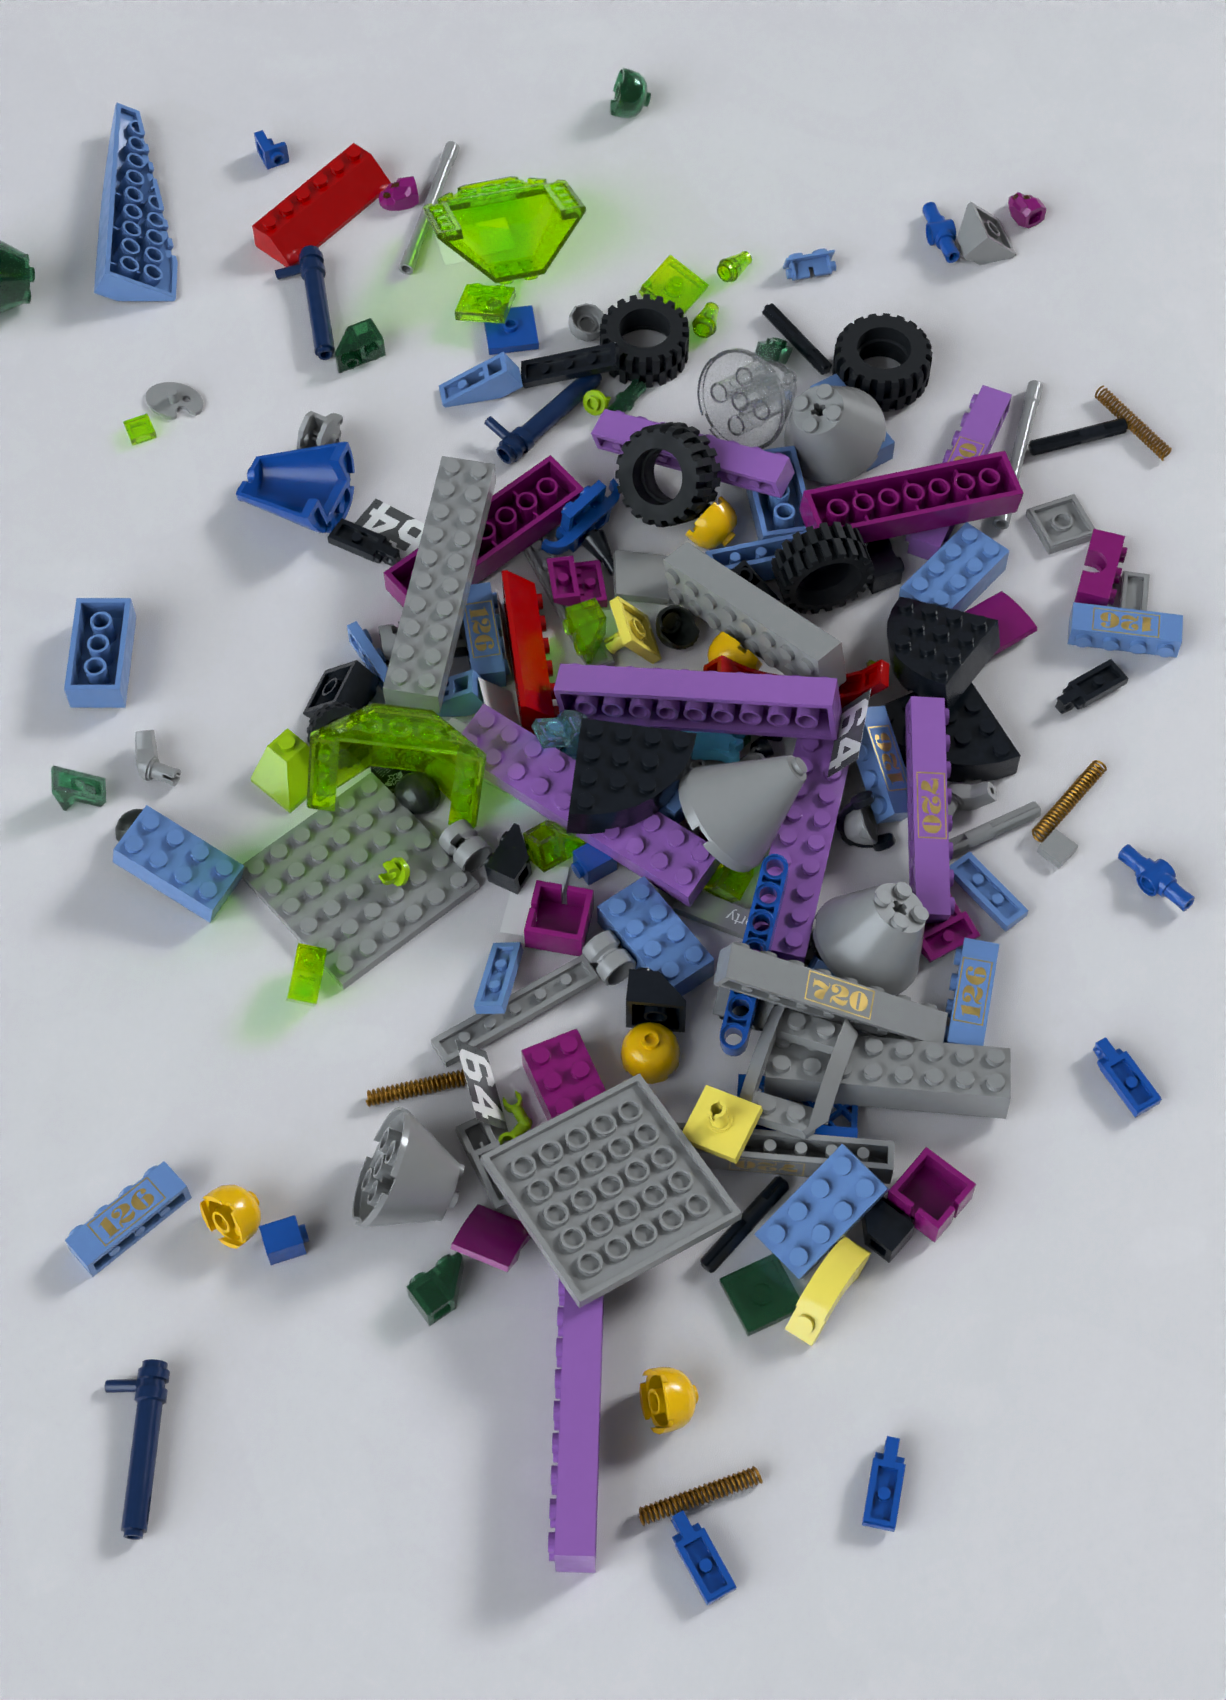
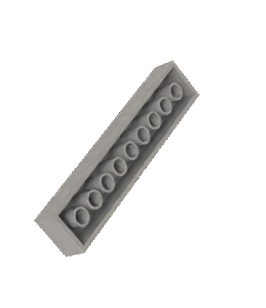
(440, 584)

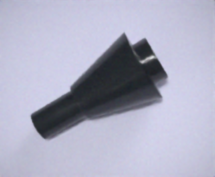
(597, 544)

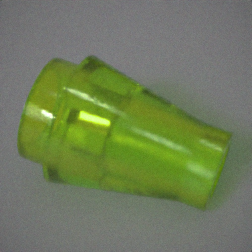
(733, 266)
(706, 321)

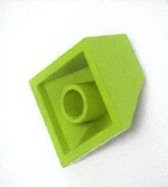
(284, 770)

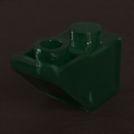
(359, 345)
(774, 349)
(437, 1290)

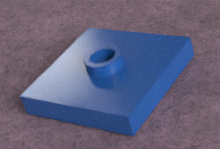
(515, 334)

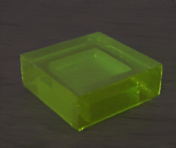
(139, 429)

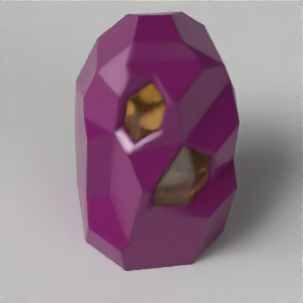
(399, 195)
(1026, 210)

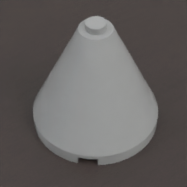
(741, 805)

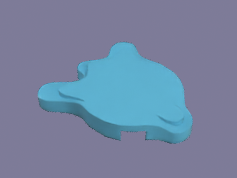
(717, 746)

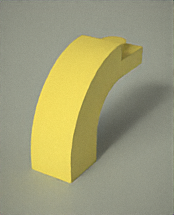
(826, 1288)

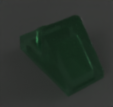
(77, 786)

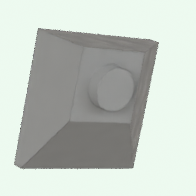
(983, 237)

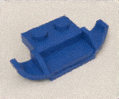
(581, 516)

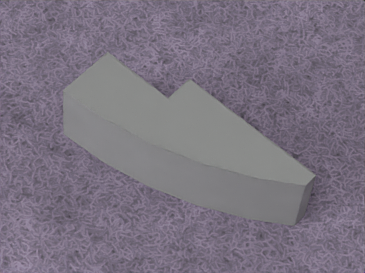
(477, 1140)

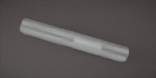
(995, 827)

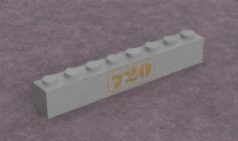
(826, 995)
(789, 1155)

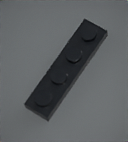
(570, 365)

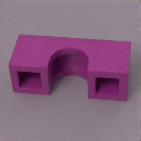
(1103, 554)

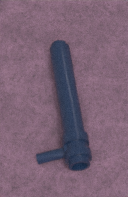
(313, 273)
(523, 438)
(150, 1398)

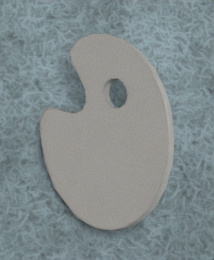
(168, 398)

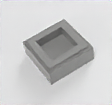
(1057, 848)

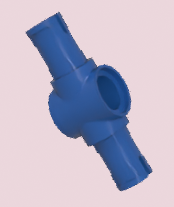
(940, 232)
(1156, 877)

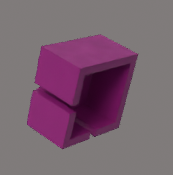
(559, 925)
(931, 1193)

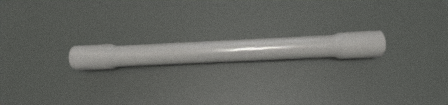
(412, 252)
(1031, 402)

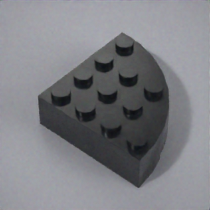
(938, 648)
(977, 740)
(625, 774)

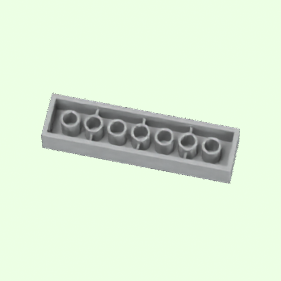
(751, 616)
(900, 1076)

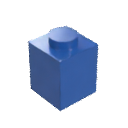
(592, 864)
(284, 1239)

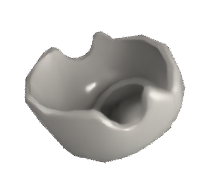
(585, 322)

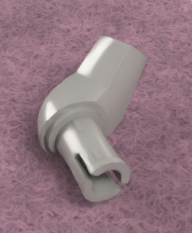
(148, 762)
(971, 796)

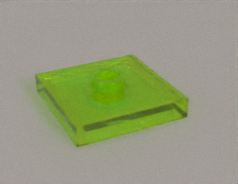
(675, 283)

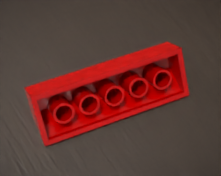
(321, 205)
(528, 650)

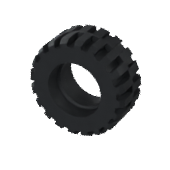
(886, 338)
(638, 478)

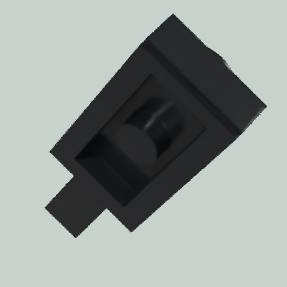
(363, 543)
(1091, 687)

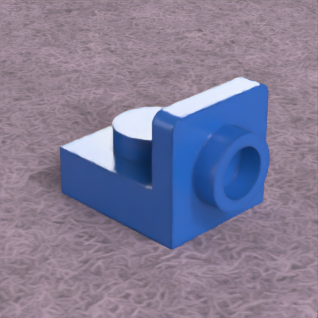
(271, 154)

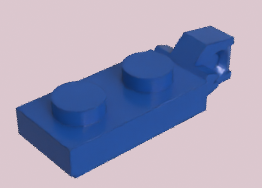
(1126, 1078)
(884, 1488)
(701, 1559)

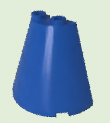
(303, 485)

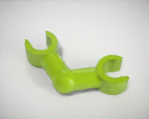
(524, 1122)

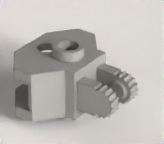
(319, 430)

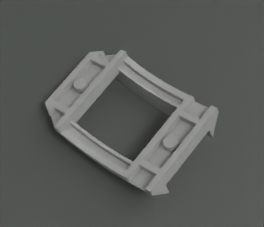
(808, 1032)

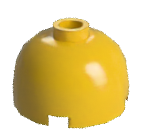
(714, 526)
(730, 648)
(651, 1052)
(232, 1213)
(667, 1399)

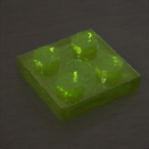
(485, 303)

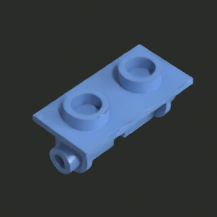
(800, 264)

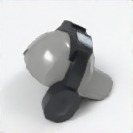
(859, 825)

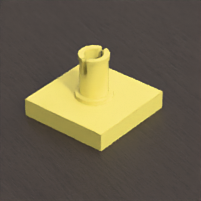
(633, 631)
(722, 1123)

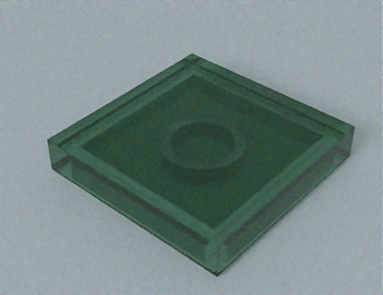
(760, 1294)

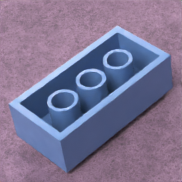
(779, 515)
(958, 570)
(100, 653)
(178, 863)
(656, 936)
(821, 1212)

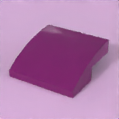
(576, 581)
(1012, 619)
(945, 937)
(491, 1238)

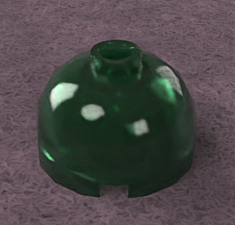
(629, 95)

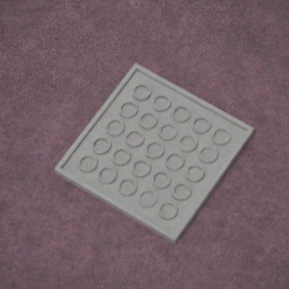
(328, 886)
(610, 1189)

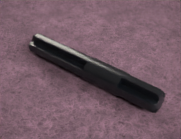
(797, 339)
(1078, 436)
(739, 1230)

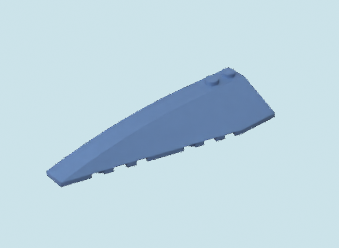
(132, 236)

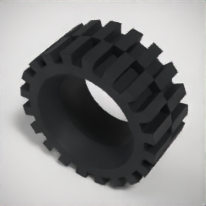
(653, 362)
(822, 567)

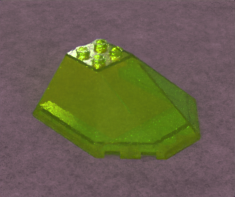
(507, 224)
(396, 740)

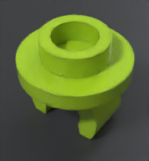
(595, 402)
(397, 872)

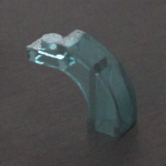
(560, 731)

